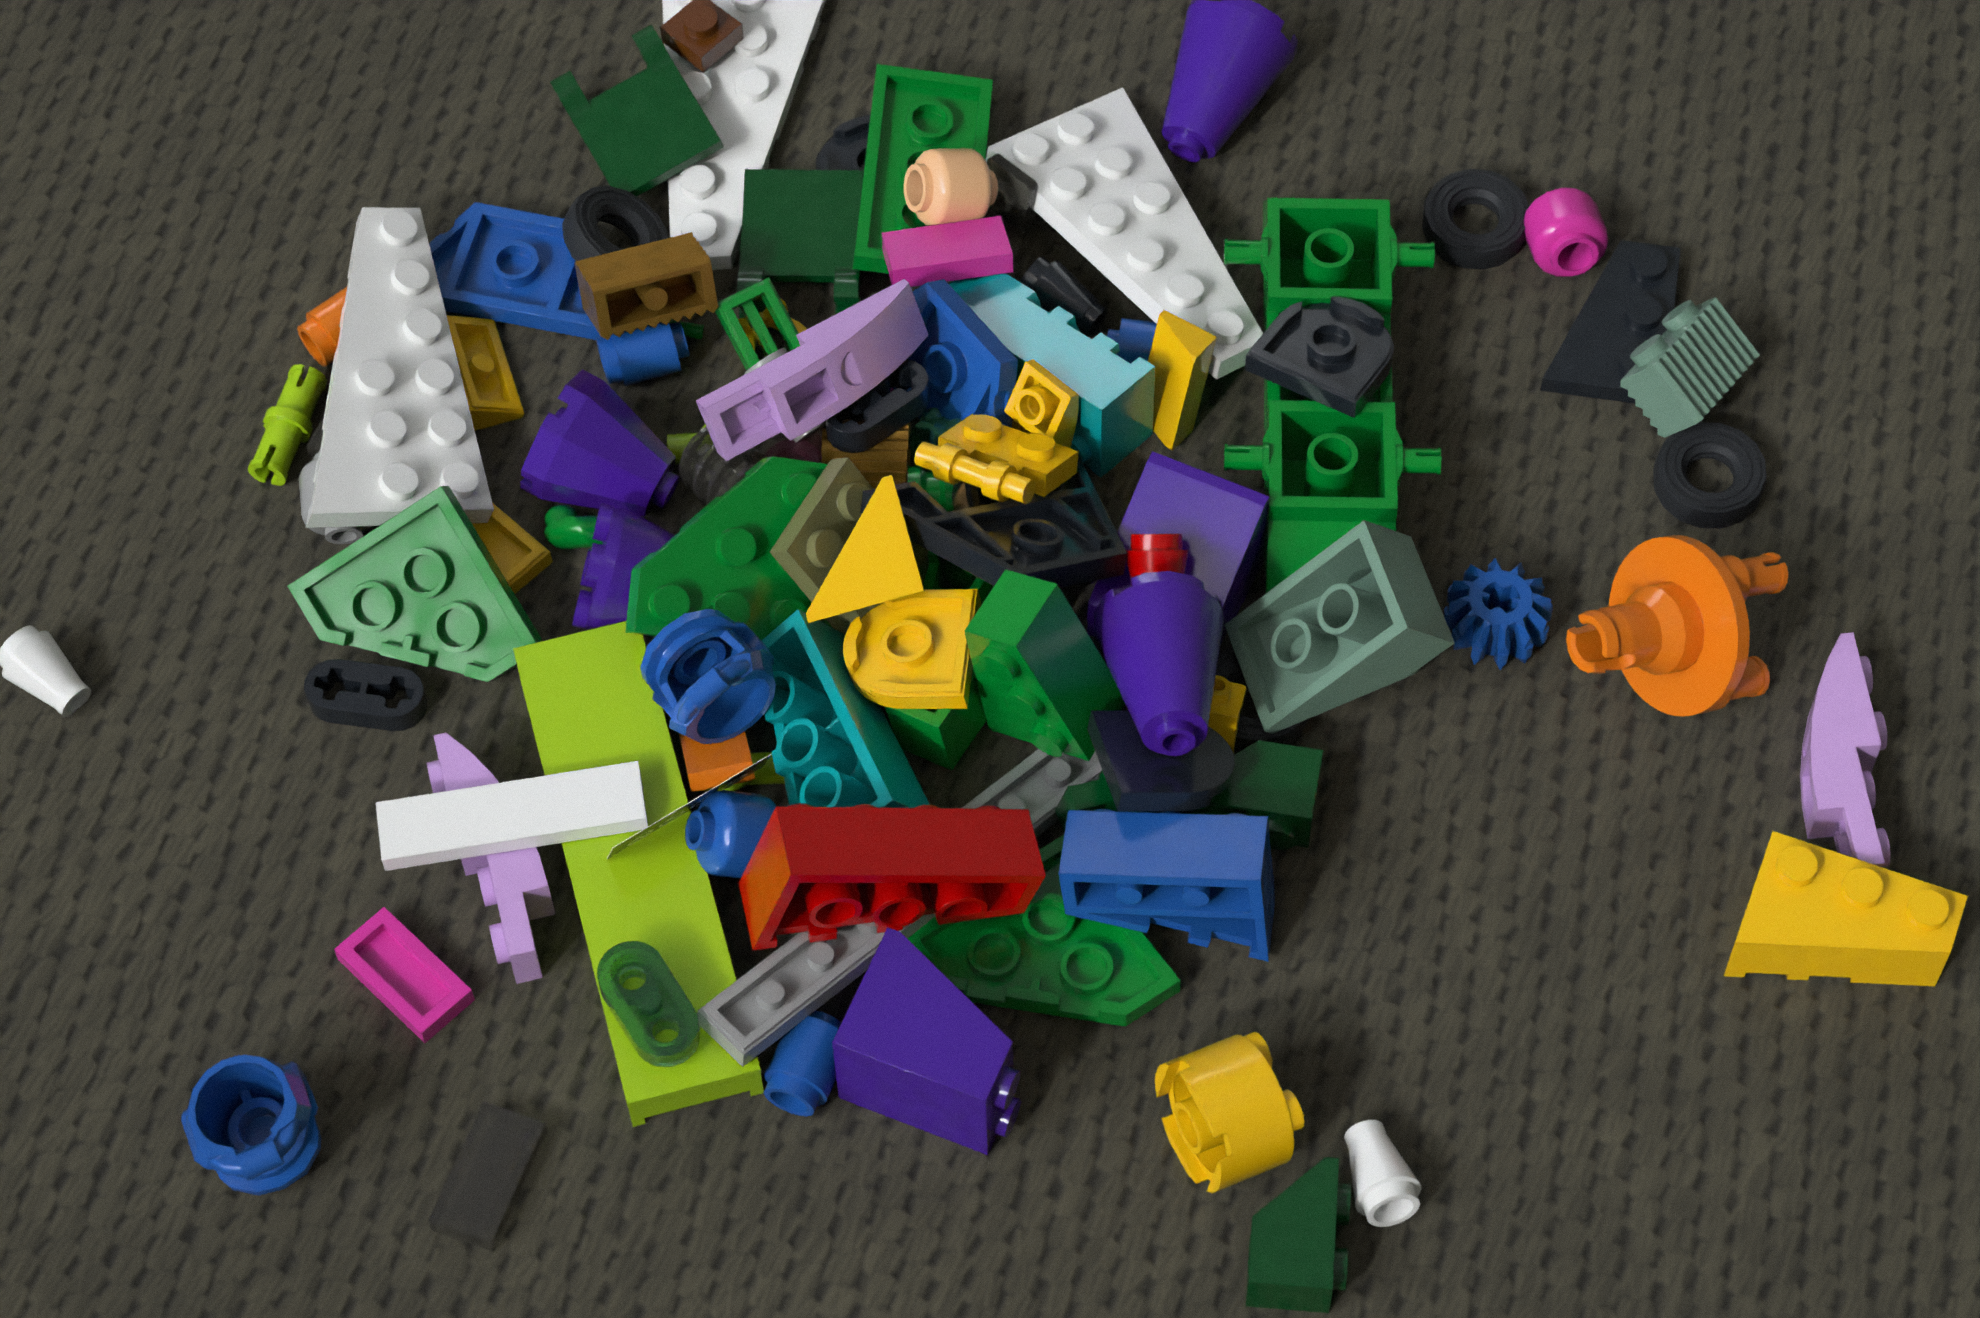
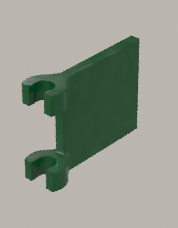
(644, 124)
(801, 230)

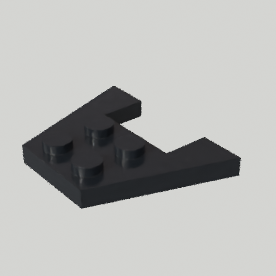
(1051, 538)

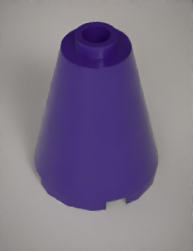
(1221, 72)
(1163, 656)

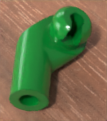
(567, 529)

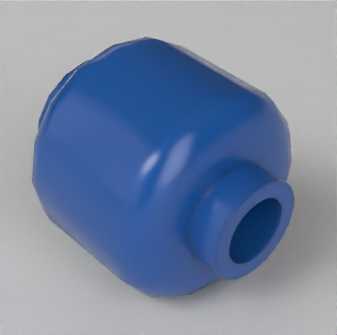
(728, 830)

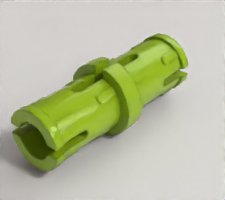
(287, 425)

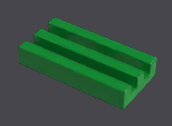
(735, 331)

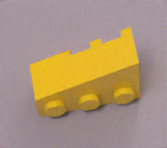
(1843, 919)

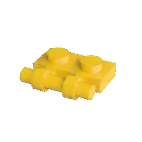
(998, 459)

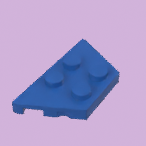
(510, 270)
(962, 357)

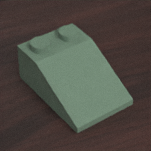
(1339, 627)

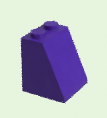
(1218, 525)
(925, 1051)

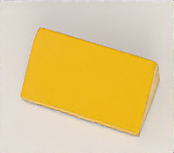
(1181, 368)
(484, 372)

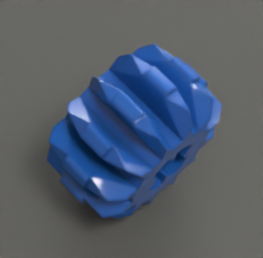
(1498, 613)

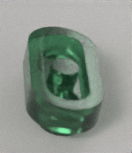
(652, 1007)

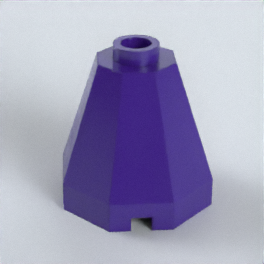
(598, 453)

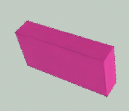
(948, 251)
(404, 974)

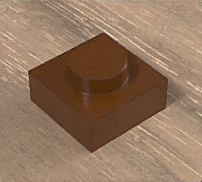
(701, 33)

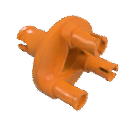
(1680, 625)

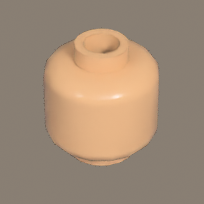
(950, 186)

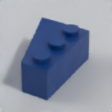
(1172, 872)

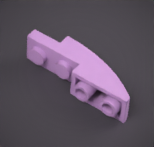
(820, 377)
(1839, 756)
(506, 878)

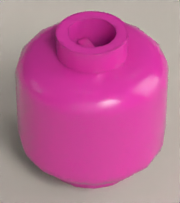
(1565, 232)

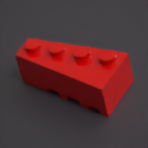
(886, 868)

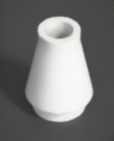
(41, 668)
(1380, 1177)

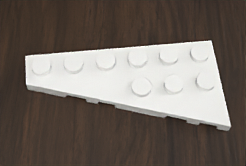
(747, 104)
(1129, 218)
(395, 388)

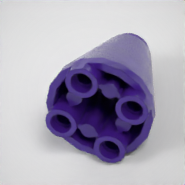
(608, 566)

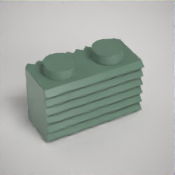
(1688, 366)

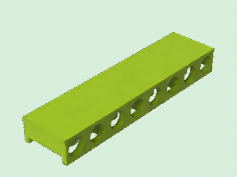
(598, 712)

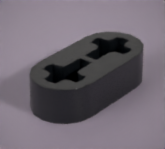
(881, 410)
(365, 695)

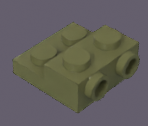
(821, 530)

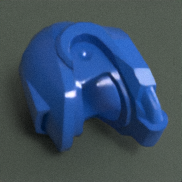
(709, 675)
(253, 1123)

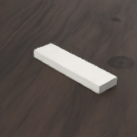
(511, 815)

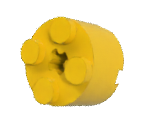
(1228, 1111)

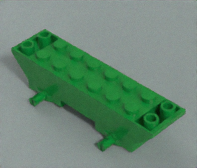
(1315, 461)

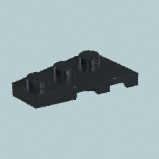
(1616, 318)

